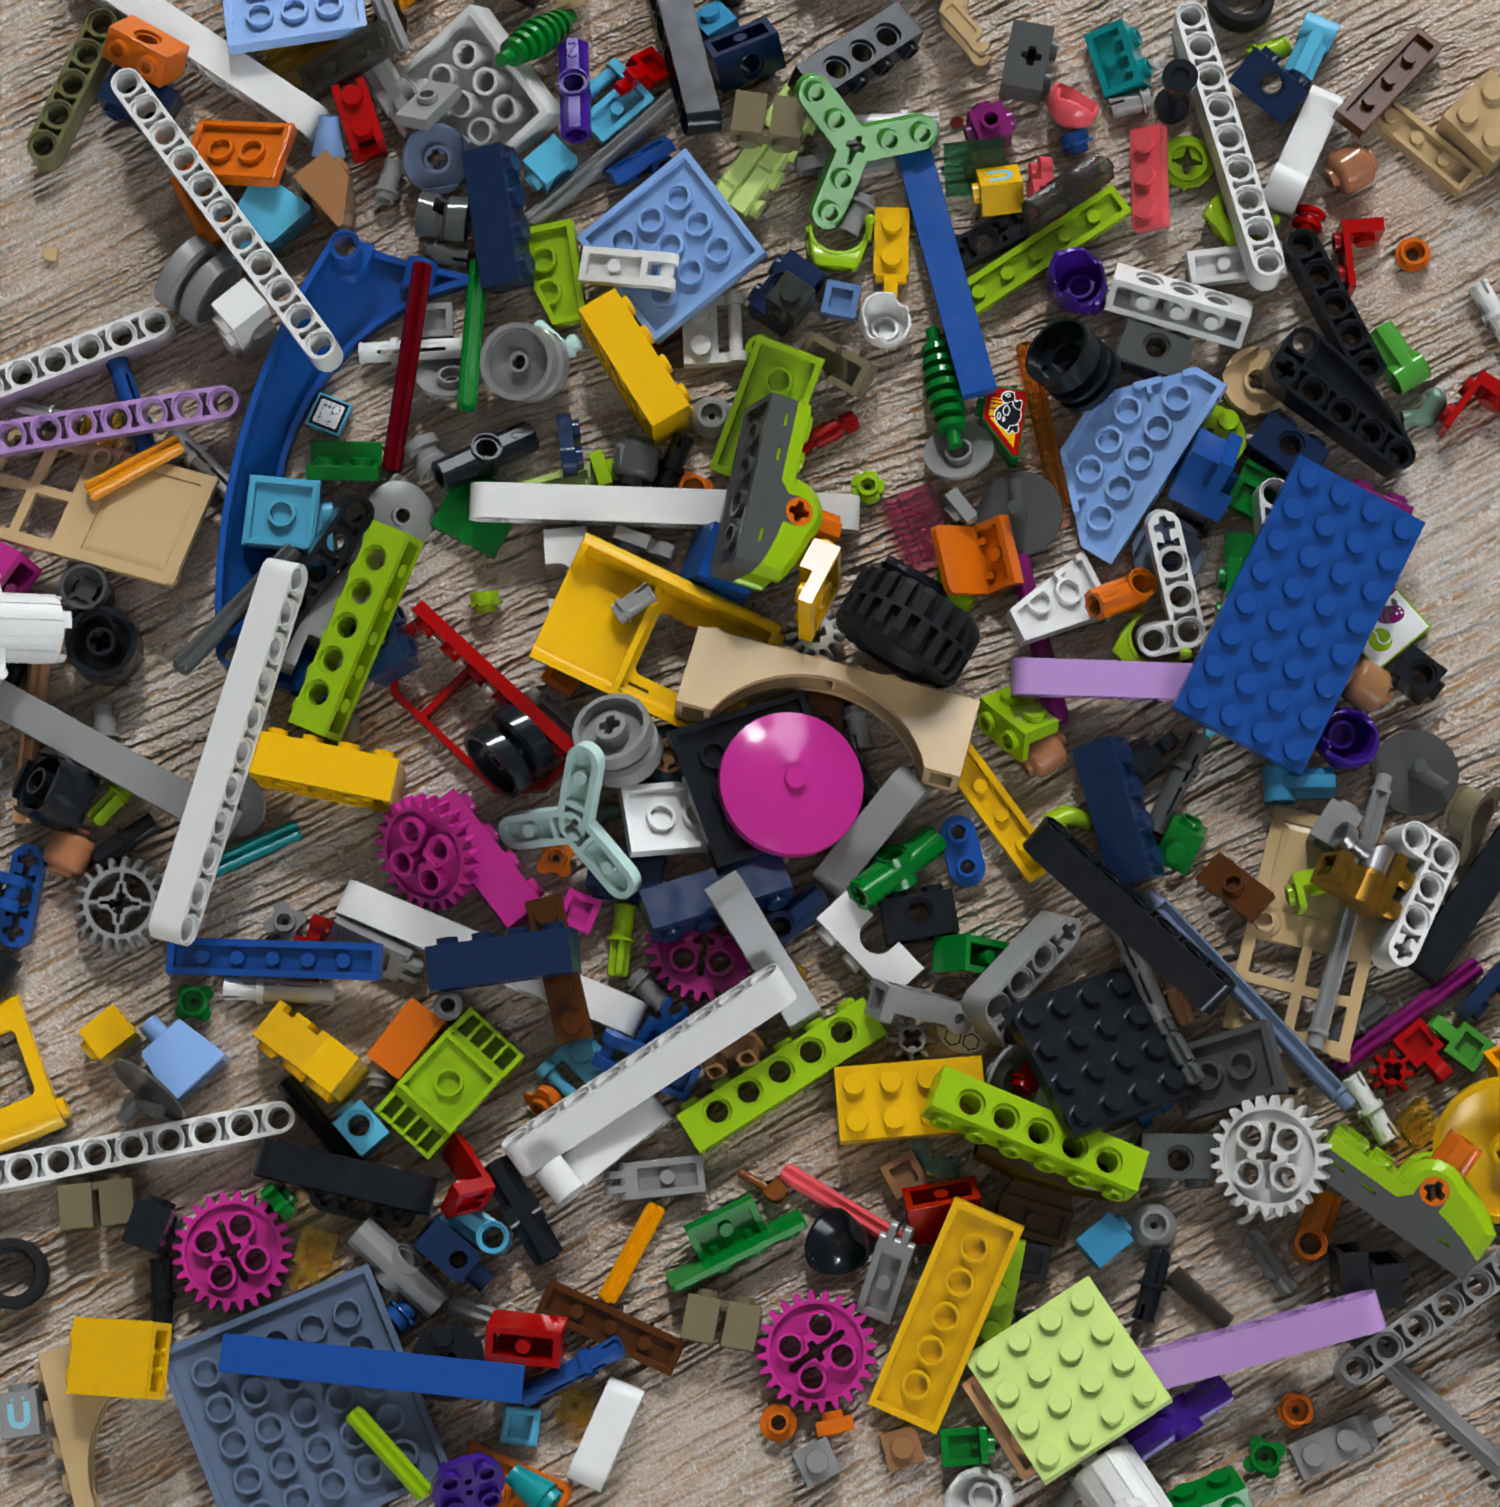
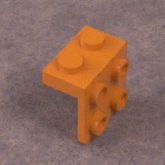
(977, 557)

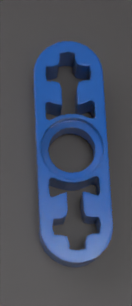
(27, 925)

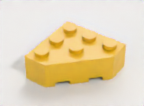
(307, 1052)

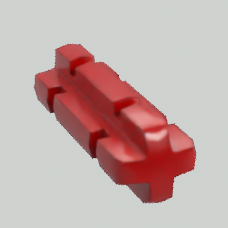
(831, 431)

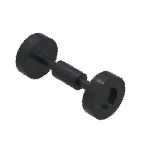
(1178, 80)

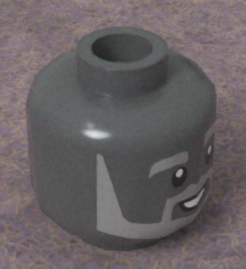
(636, 460)

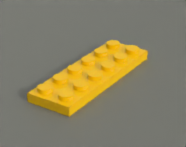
(945, 1315)

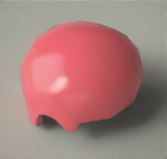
(1070, 107)

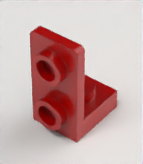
(1363, 234)
(1483, 387)
(473, 1183)

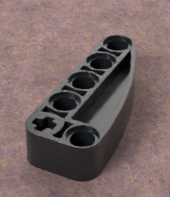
(1338, 387)

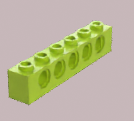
(371, 622)
(708, 1134)
(1123, 1159)

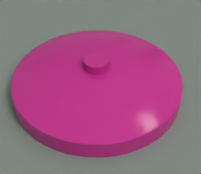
(790, 784)

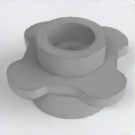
(283, 911)

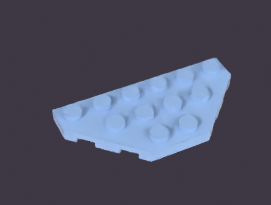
(1129, 451)

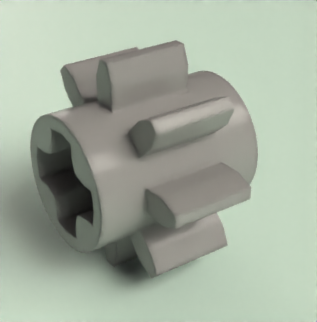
(910, 1030)

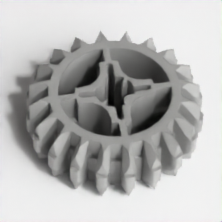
(122, 888)

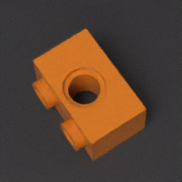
(146, 49)

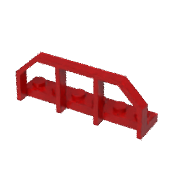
(480, 672)

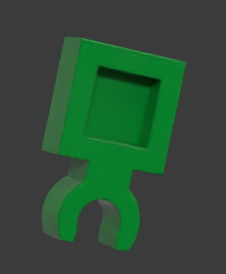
(281, 1200)

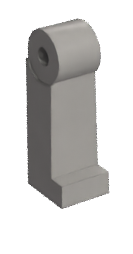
(894, 998)

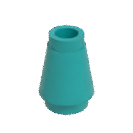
(533, 1488)

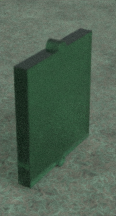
(965, 157)

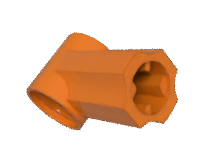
(1121, 595)
(1317, 1224)

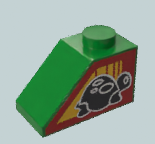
(1004, 419)
(964, 955)

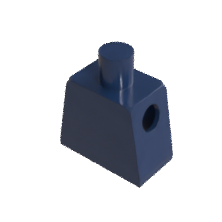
(439, 1241)

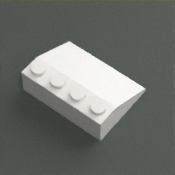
(496, 101)

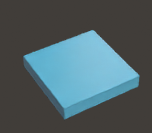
(281, 512)

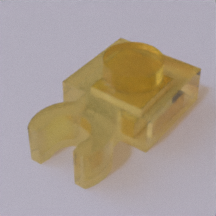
(315, 1253)

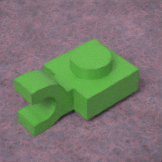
(1463, 1044)

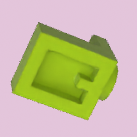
(1298, 885)

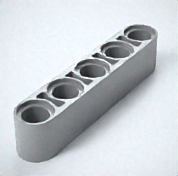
(760, 944)

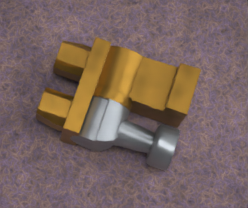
(1364, 886)

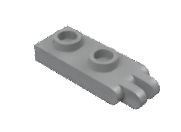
(397, 958)
(658, 1178)
(887, 1274)

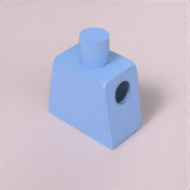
(180, 1056)

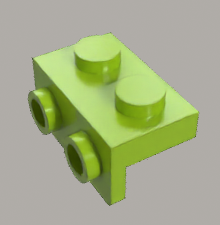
(1014, 721)

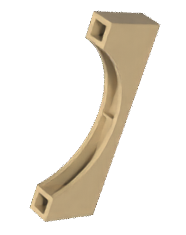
(735, 668)
(76, 1425)

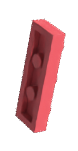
(1149, 178)

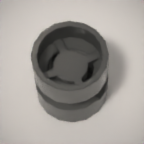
(442, 217)
(86, 588)

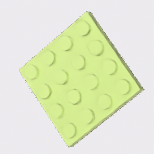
(1067, 1380)

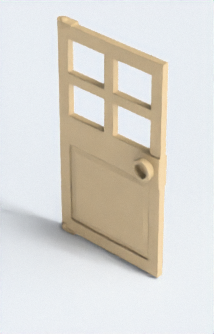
(133, 531)
(1310, 932)

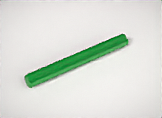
(471, 341)

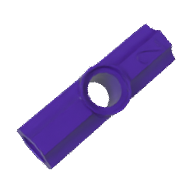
(574, 105)
(1180, 1417)

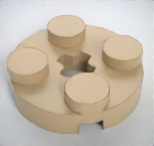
(1239, 395)

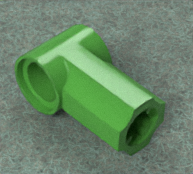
(1402, 367)

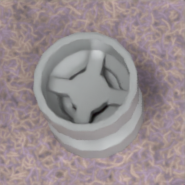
(424, 451)

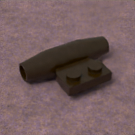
(1035, 1197)

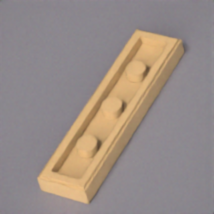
(1426, 148)

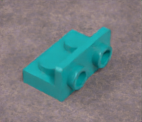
(1119, 58)

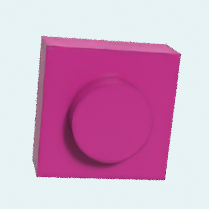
(581, 910)

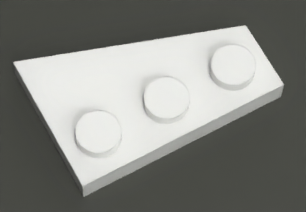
(1055, 604)

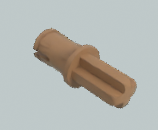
(1179, 1004)

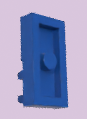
(651, 155)

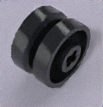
(509, 750)

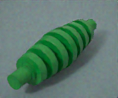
(536, 37)
(942, 389)

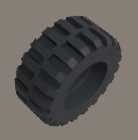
(907, 627)

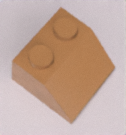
(329, 191)

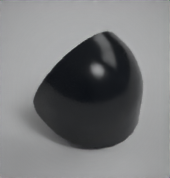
(836, 1243)

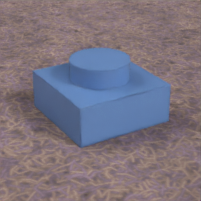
(840, 300)

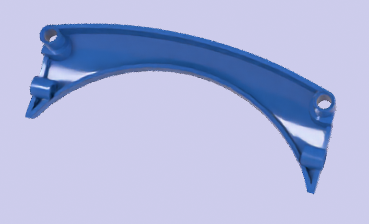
(355, 300)

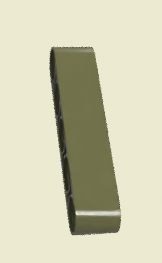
(71, 105)

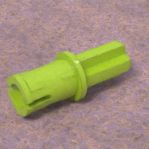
(108, 805)
(621, 940)

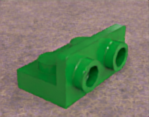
(345, 461)

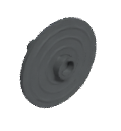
(1032, 508)
(1421, 769)
(149, 1094)

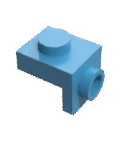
(715, 20)

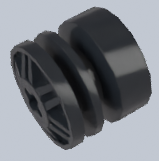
(1073, 365)

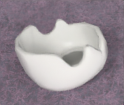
(884, 320)

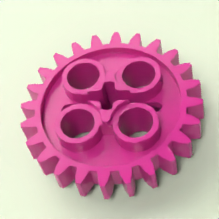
(428, 852)
(687, 978)
(202, 1267)
(836, 1379)

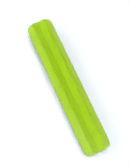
(388, 1452)

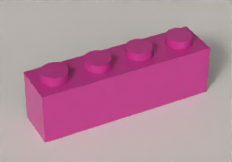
(500, 880)

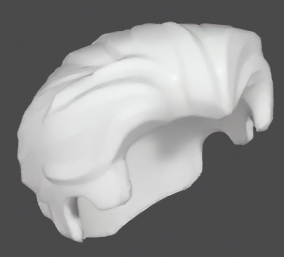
(979, 1489)

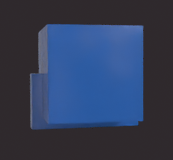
(1206, 474)
(698, 563)

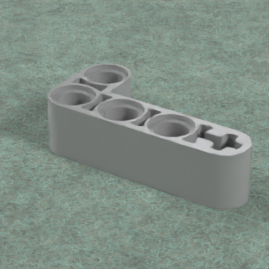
(872, 830)
(1018, 973)

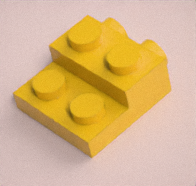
(816, 585)

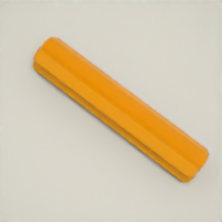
(134, 467)
(631, 1253)

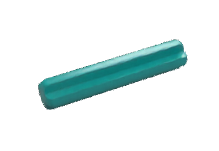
(258, 846)

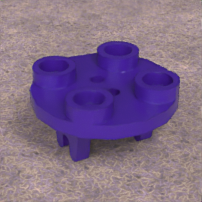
(468, 1482)

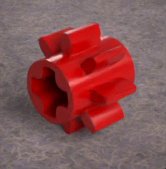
(1399, 1076)

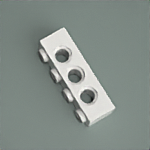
(1179, 305)

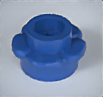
(1075, 142)
(401, 1316)

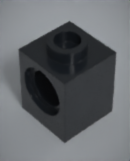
(1417, 660)

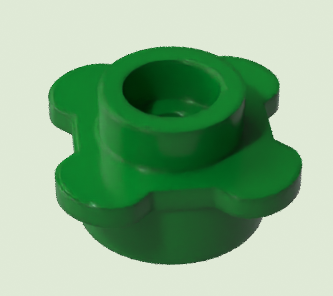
(186, 995)
(1272, 1450)

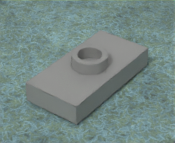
(428, 105)

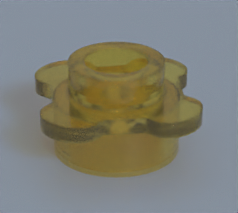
(580, 1416)

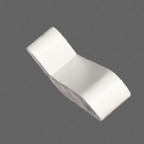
(1302, 150)
(1167, 581)
(1396, 942)
(589, 1160)

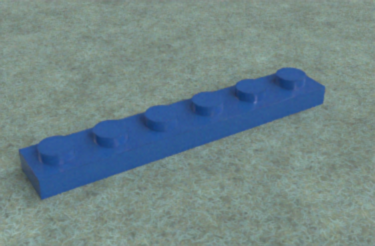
(277, 959)

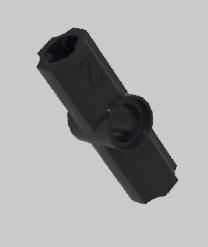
(469, 464)
(523, 1212)

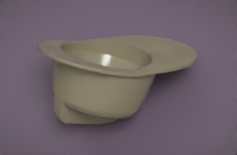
(1468, 818)

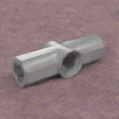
(390, 92)
(398, 1267)

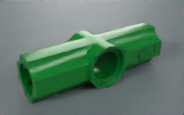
(896, 867)

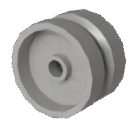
(195, 280)
(524, 363)
(625, 736)

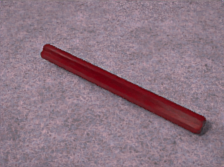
(407, 366)

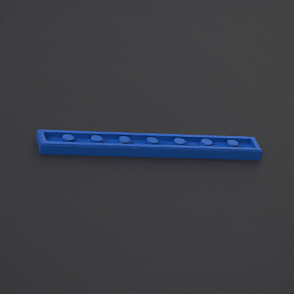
(946, 274)
(372, 1368)

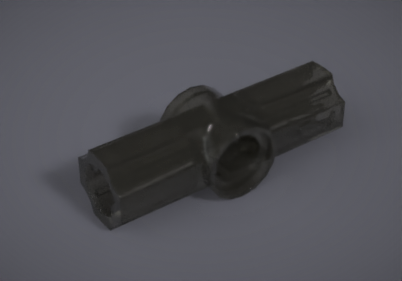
(1067, 190)

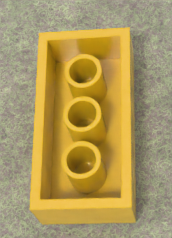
(634, 366)
(327, 771)
(887, 1099)

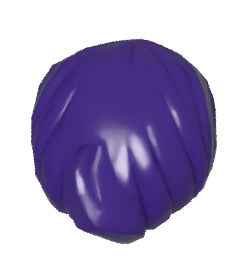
(1077, 281)
(1348, 739)

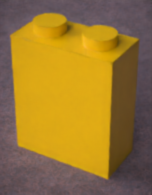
(118, 1358)

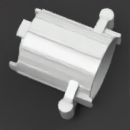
(31, 629)
(1118, 1480)

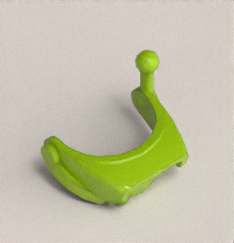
(1221, 225)
(838, 260)
(1124, 646)

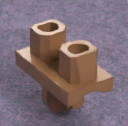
(743, 1051)

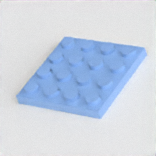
(284, 23)
(682, 215)

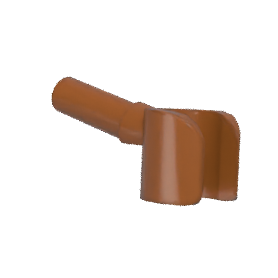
(774, 1192)

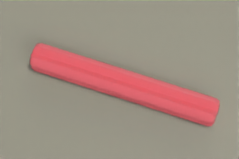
(829, 1199)

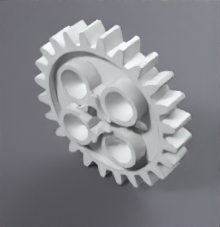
(1304, 1159)

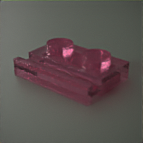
(911, 519)

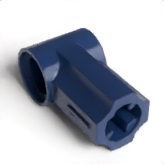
(800, 912)

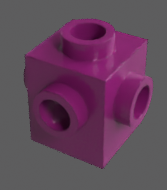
(981, 118)

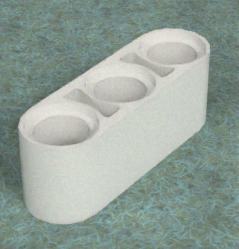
(605, 1434)

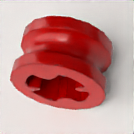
(1309, 217)

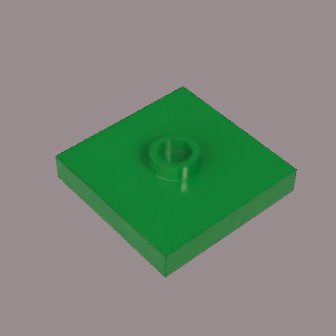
(454, 522)

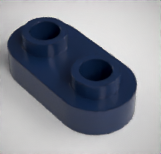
(570, 455)
(1474, 1003)

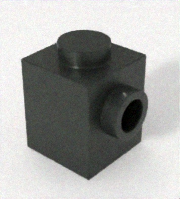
(789, 300)

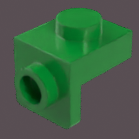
(1182, 841)
(966, 1446)

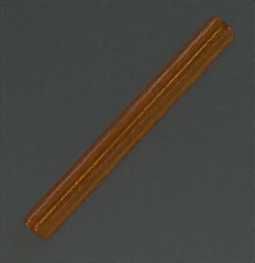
(1044, 429)

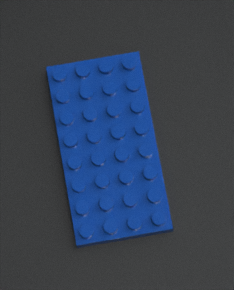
(1298, 615)

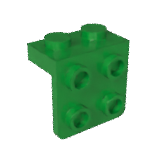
(1217, 1489)

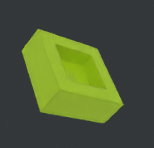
(602, 468)

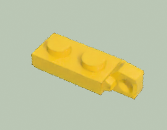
(891, 247)

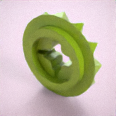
(1197, 154)

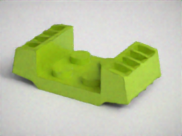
(449, 1083)

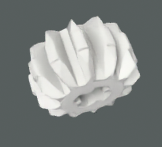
(827, 644)

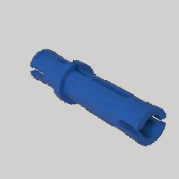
(127, 390)
(582, 1365)

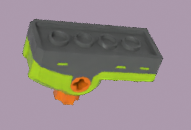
(766, 509)
(1442, 1222)

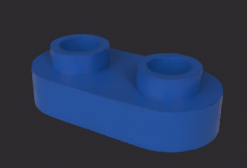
(962, 850)

